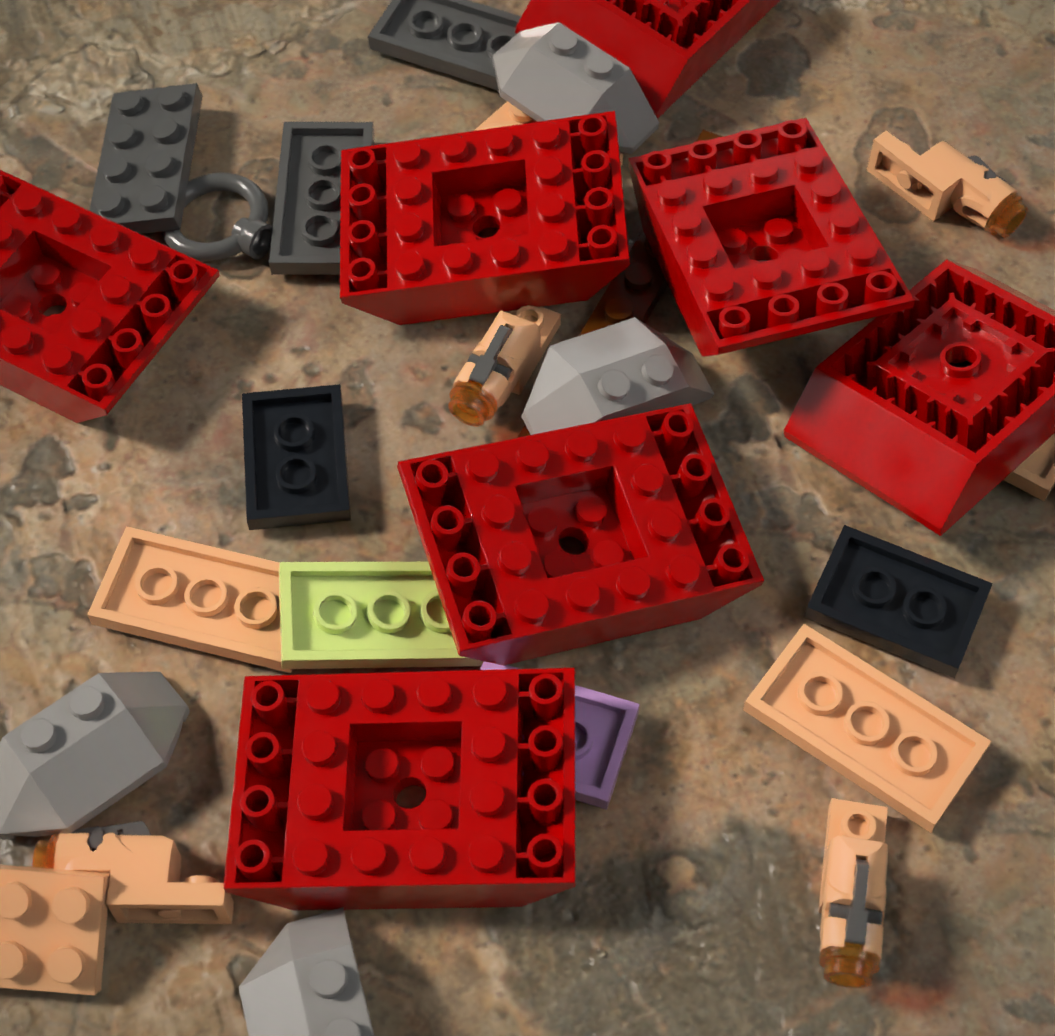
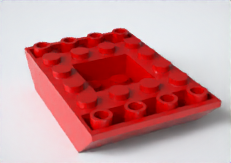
(659, 40)
(756, 198)
(421, 202)
(118, 295)
(930, 431)
(628, 487)
(334, 751)

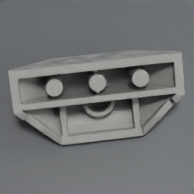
(562, 75)
(612, 376)
(87, 752)
(307, 983)

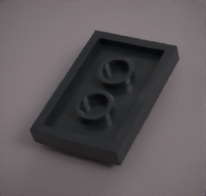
(295, 457)
(898, 601)

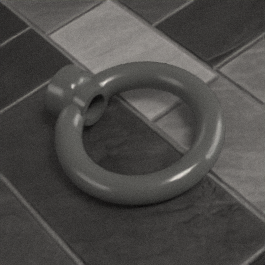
(248, 235)

